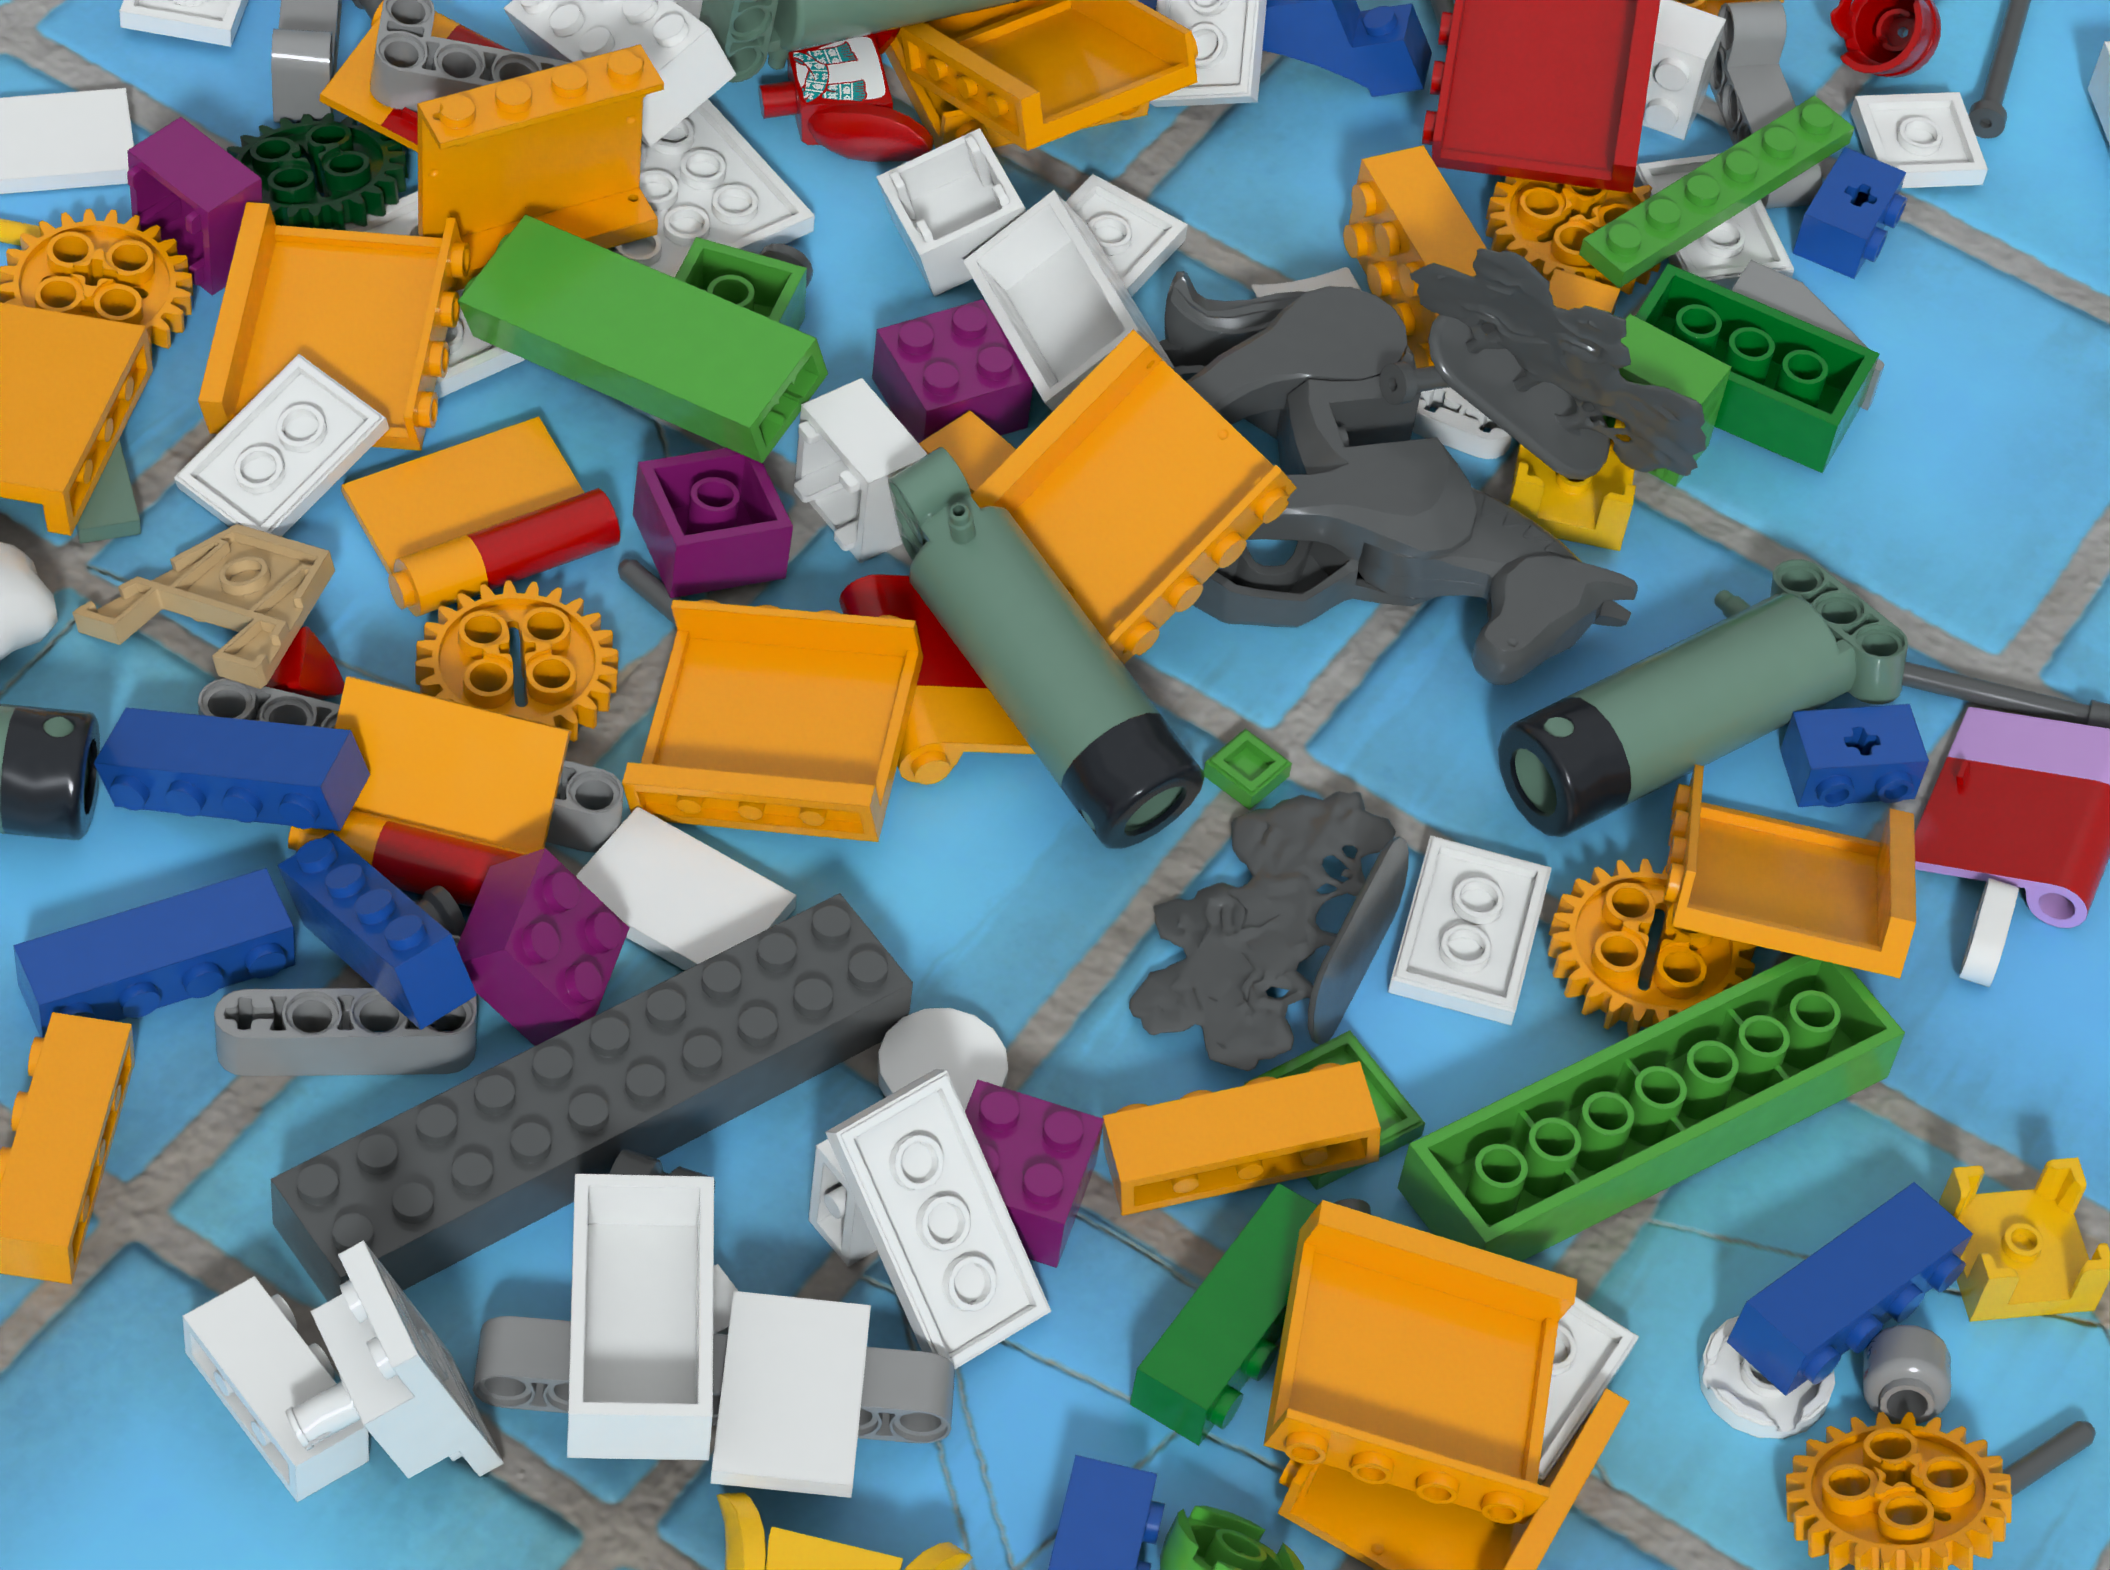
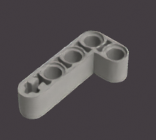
(304, 57)
(420, 67)
(1752, 85)
(269, 1036)

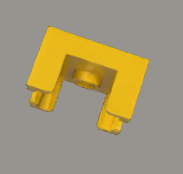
(1573, 509)
(2026, 1245)

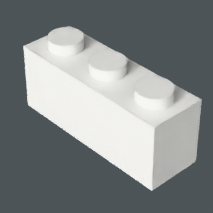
(259, 1370)

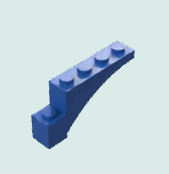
(1371, 47)

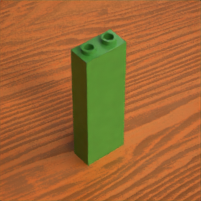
(643, 337)

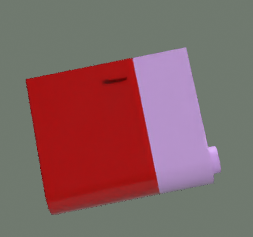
(2023, 808)

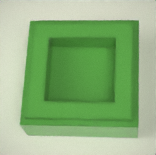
(1247, 769)

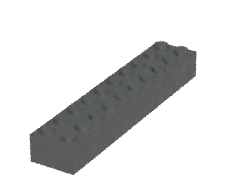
(628, 1079)

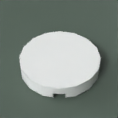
(942, 1041)
(1752, 1402)

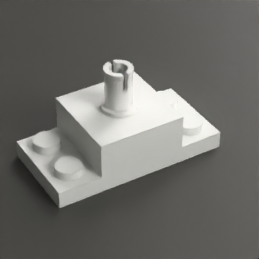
(392, 1377)

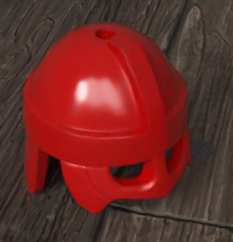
(1876, 29)

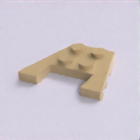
(231, 580)

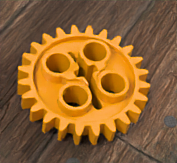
(1551, 220)
(102, 274)
(563, 657)
(1604, 940)
(1898, 1497)

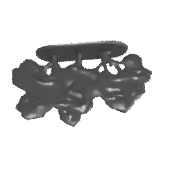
(1551, 371)
(1259, 933)

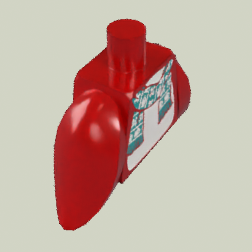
(846, 101)

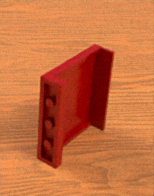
(1543, 89)

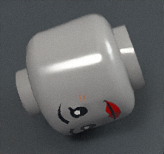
(1907, 1372)

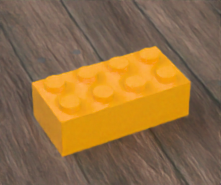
(1402, 222)

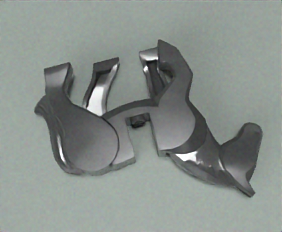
(1370, 505)

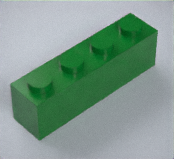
(1226, 1326)

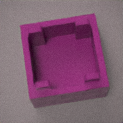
(194, 196)

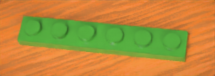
(1716, 191)

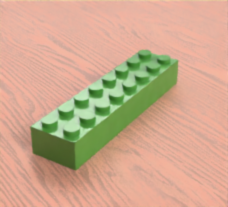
(1651, 1109)

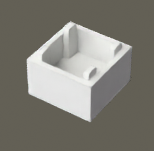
(950, 206)
(844, 464)

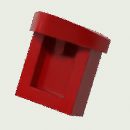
(307, 669)

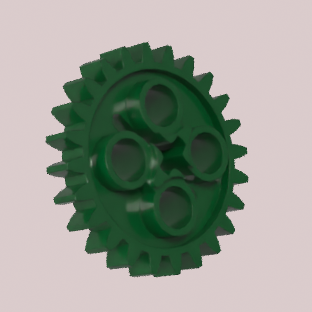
(344, 161)

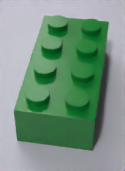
(1788, 379)

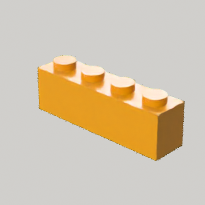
(1241, 1137)
(61, 1144)

